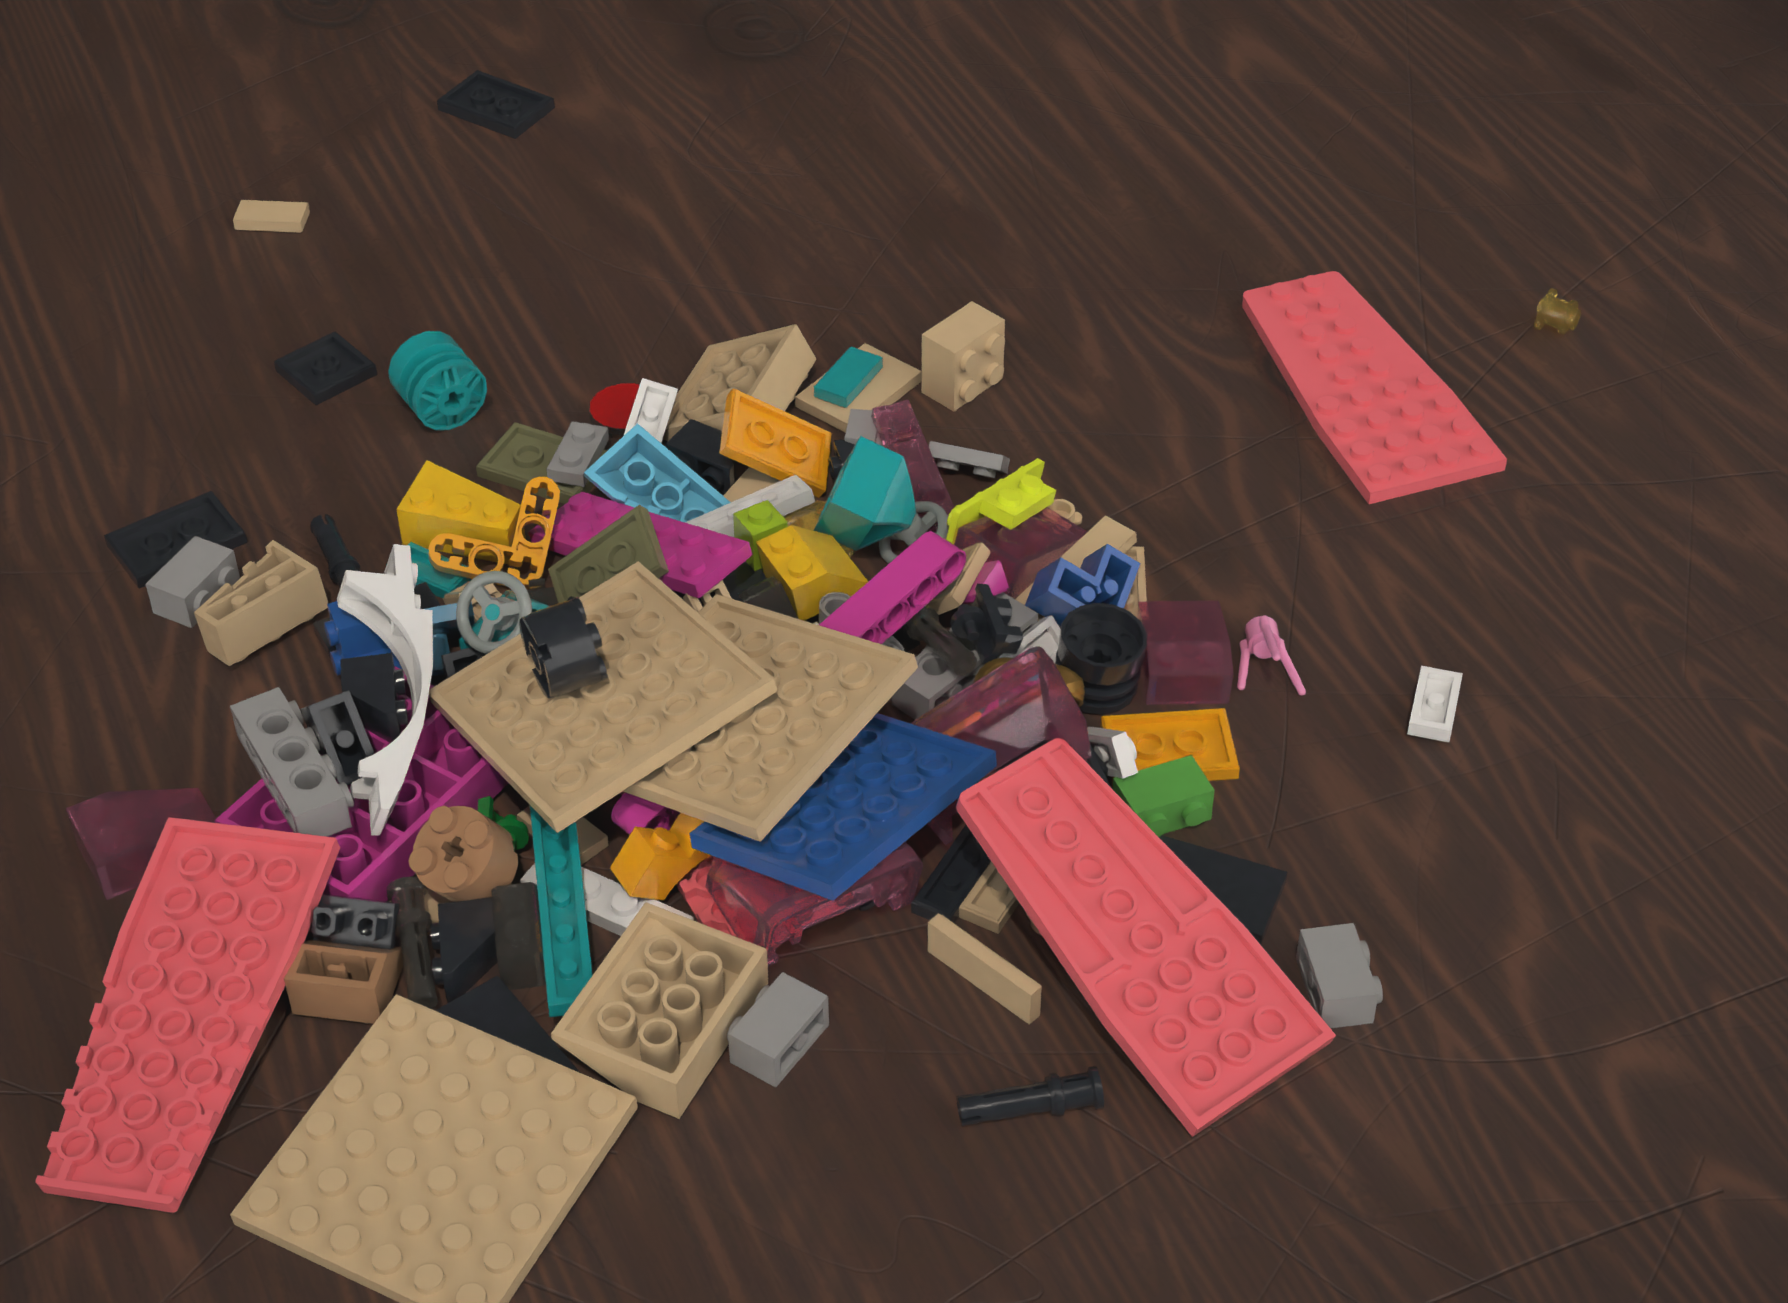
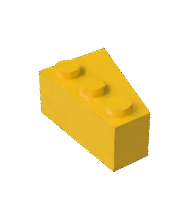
(454, 505)

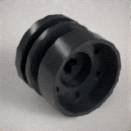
(1106, 651)

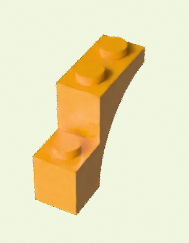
(657, 858)

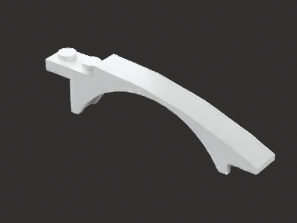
(394, 614)

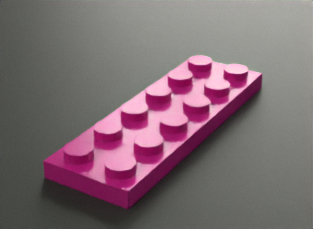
(693, 554)

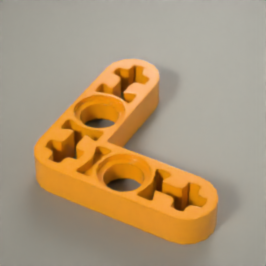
(521, 549)

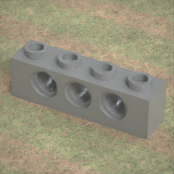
(936, 680)
(291, 764)

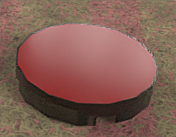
(613, 407)

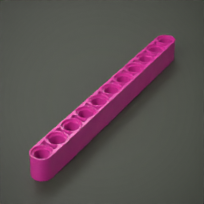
(870, 614)

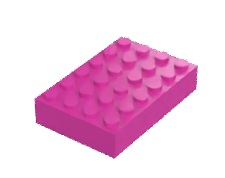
(441, 773)

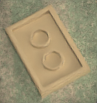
(884, 389)

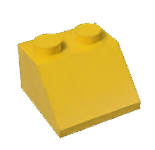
(808, 567)

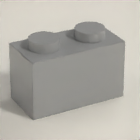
(191, 580)
(1338, 975)
(778, 1029)

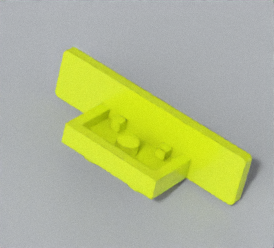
(1007, 501)

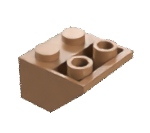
(342, 980)

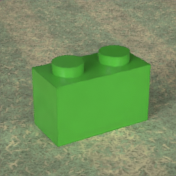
(1168, 795)

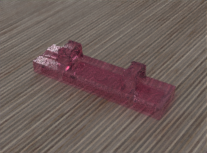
(897, 424)

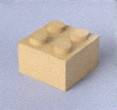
(963, 356)

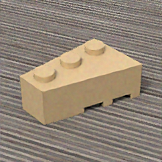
(261, 605)

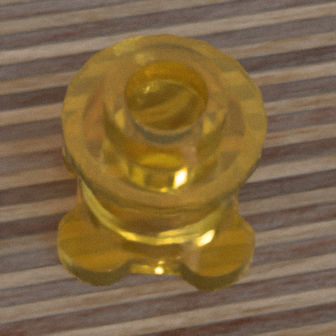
(1557, 313)

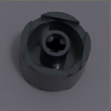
(563, 648)

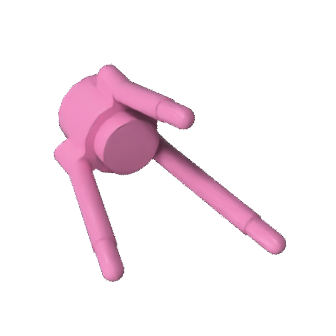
(1264, 642)

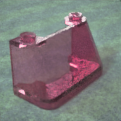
(773, 911)

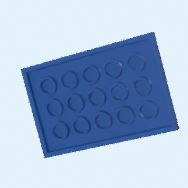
(858, 809)

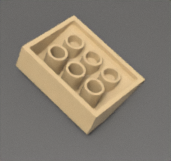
(760, 365)
(663, 1007)

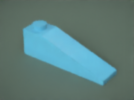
(650, 475)

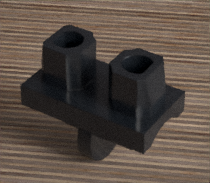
(987, 624)
(355, 921)

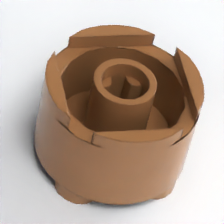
(463, 854)

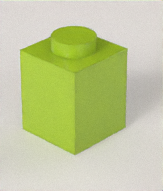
(755, 524)

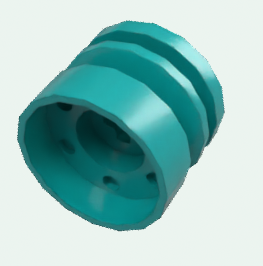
(437, 380)

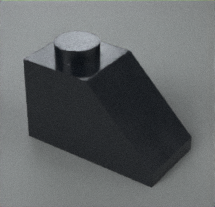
(339, 734)

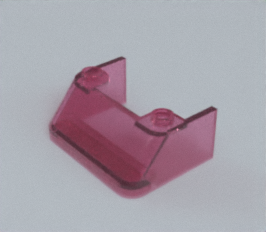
(1009, 714)

